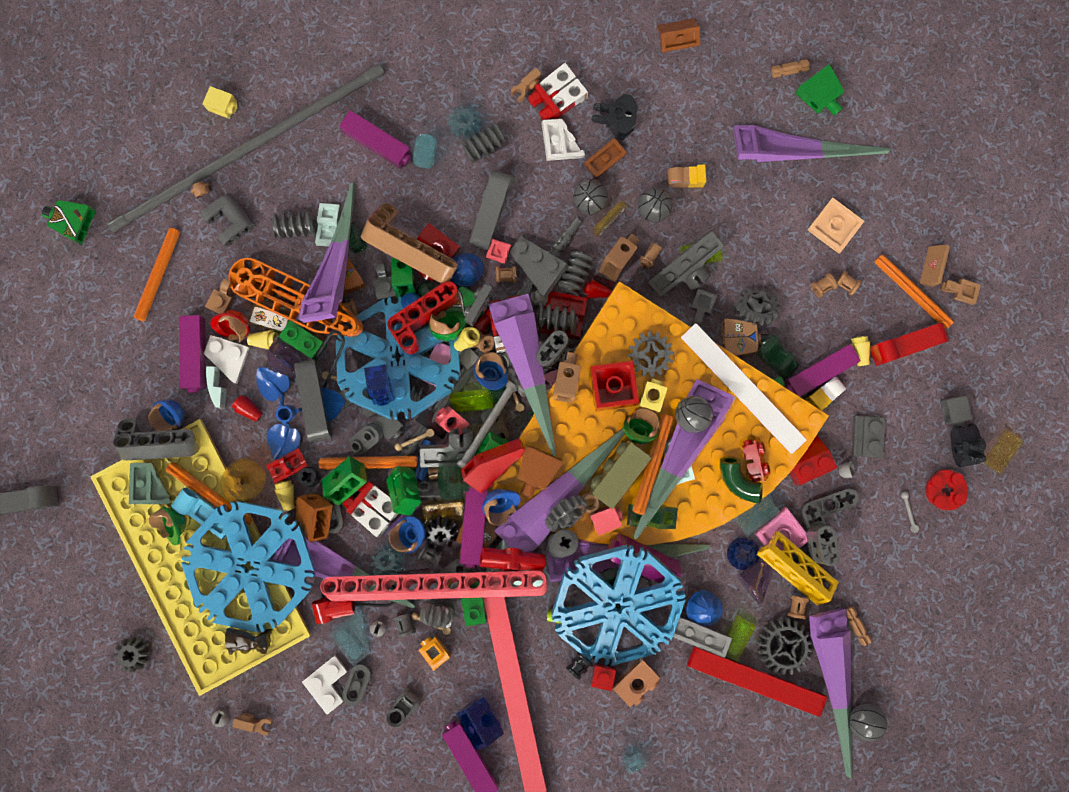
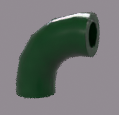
(738, 483)

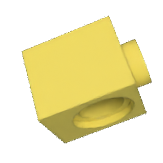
(220, 102)
(655, 404)

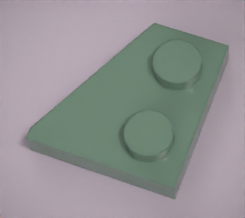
(146, 485)

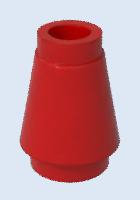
(246, 408)

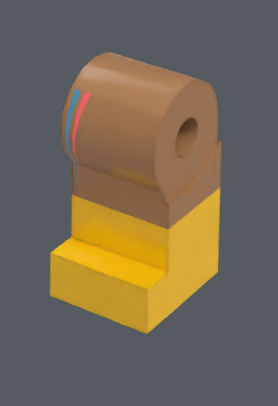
(687, 177)

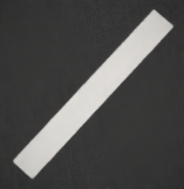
(743, 388)

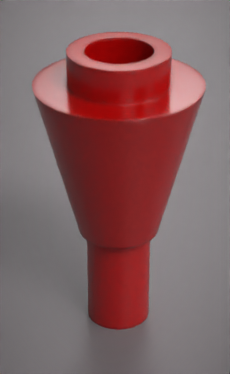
(596, 290)

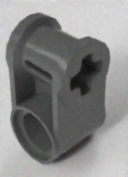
(405, 705)

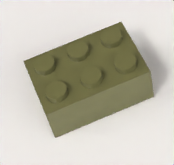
(619, 473)

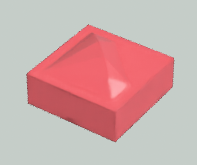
(498, 251)

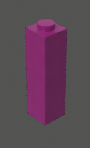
(375, 139)
(192, 353)
(822, 371)
(473, 528)
(648, 570)
(469, 758)

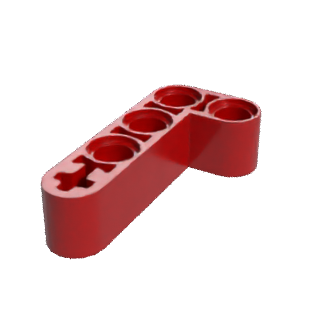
(421, 306)
(909, 344)

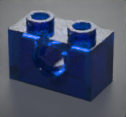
(379, 385)
(480, 734)

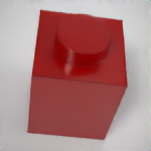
(603, 677)

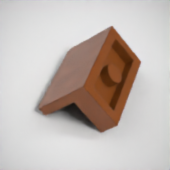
(679, 35)

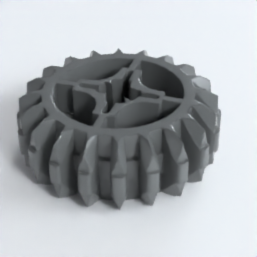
(794, 660)

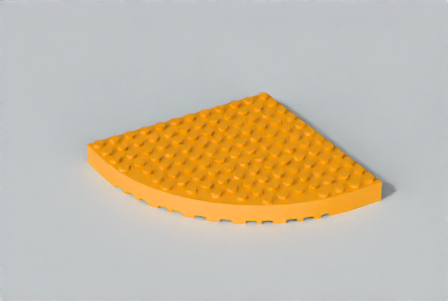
(580, 429)

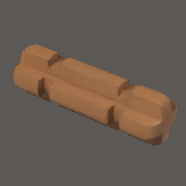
(790, 68)
(858, 626)

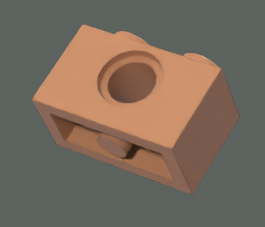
(638, 670)

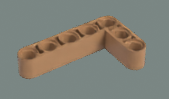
(382, 235)

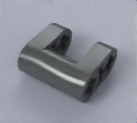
(229, 207)
(556, 351)
(824, 551)

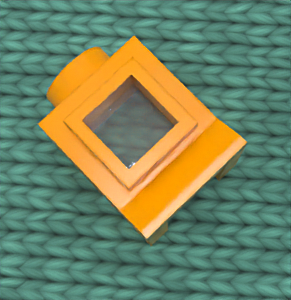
(434, 652)

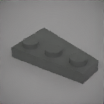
(539, 265)

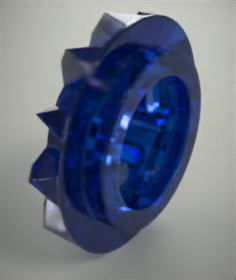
(734, 551)

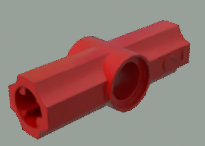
(511, 560)

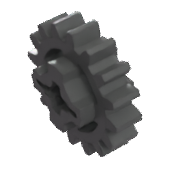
(758, 306)
(651, 364)
(566, 513)

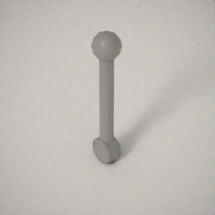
(914, 528)

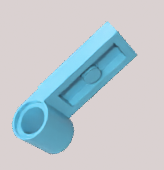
(196, 507)

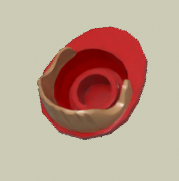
(231, 325)

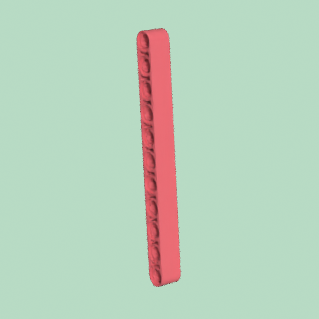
(443, 590)
(514, 693)

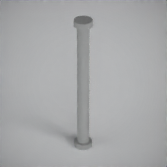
(488, 424)

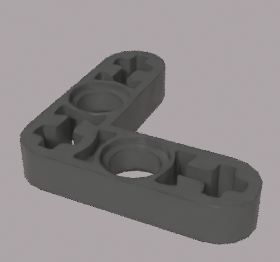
(820, 510)

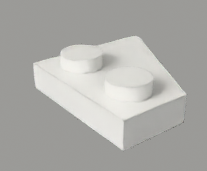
(559, 141)
(227, 356)

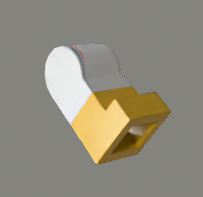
(826, 393)

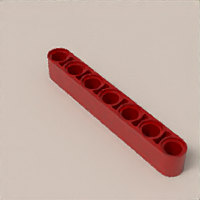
(757, 681)

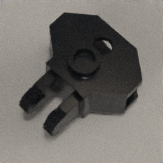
(620, 116)
(967, 446)

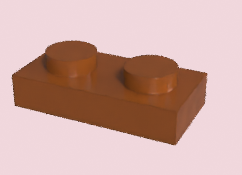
(605, 158)

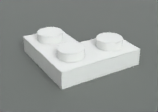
(321, 682)

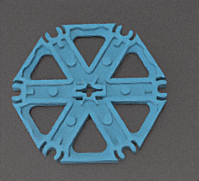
(400, 375)
(259, 555)
(632, 603)

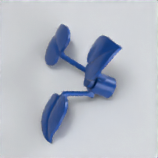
(282, 438)

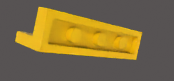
(797, 573)

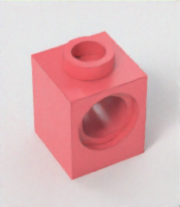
(447, 412)
(606, 519)

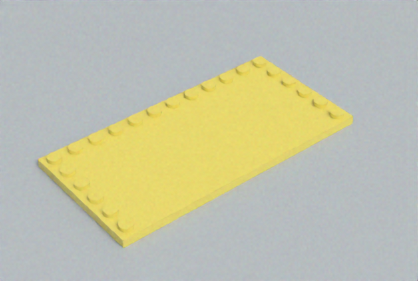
(160, 569)

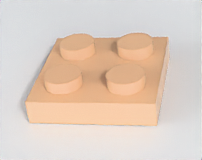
(835, 225)

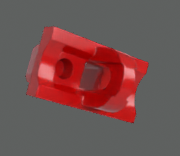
(279, 469)

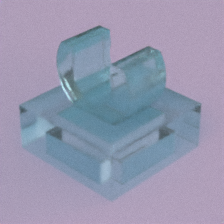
(635, 762)

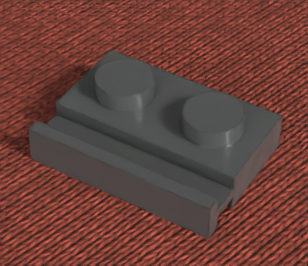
(868, 436)

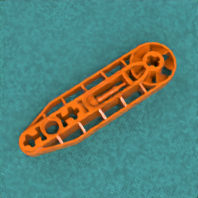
(253, 289)

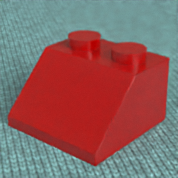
(614, 386)
(813, 463)

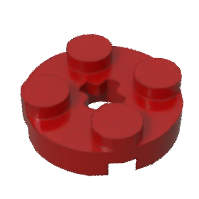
(958, 492)

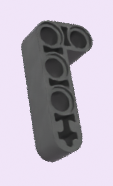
(491, 209)
(312, 401)
(139, 445)
(26, 500)

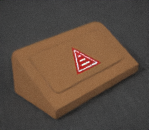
(934, 265)

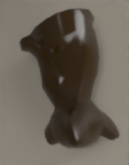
(243, 641)

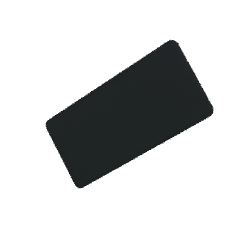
(425, 420)

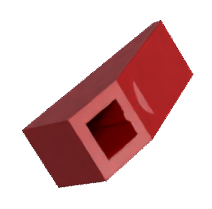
(489, 465)

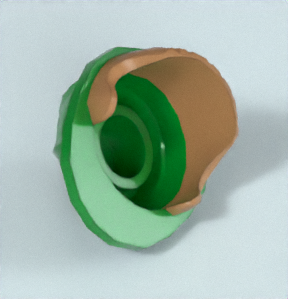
(447, 325)
(641, 426)
(169, 522)

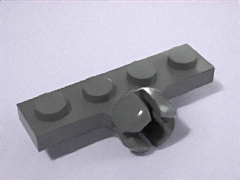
(687, 265)
(447, 454)

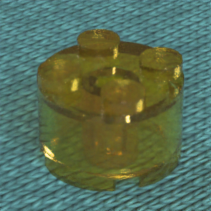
(250, 472)

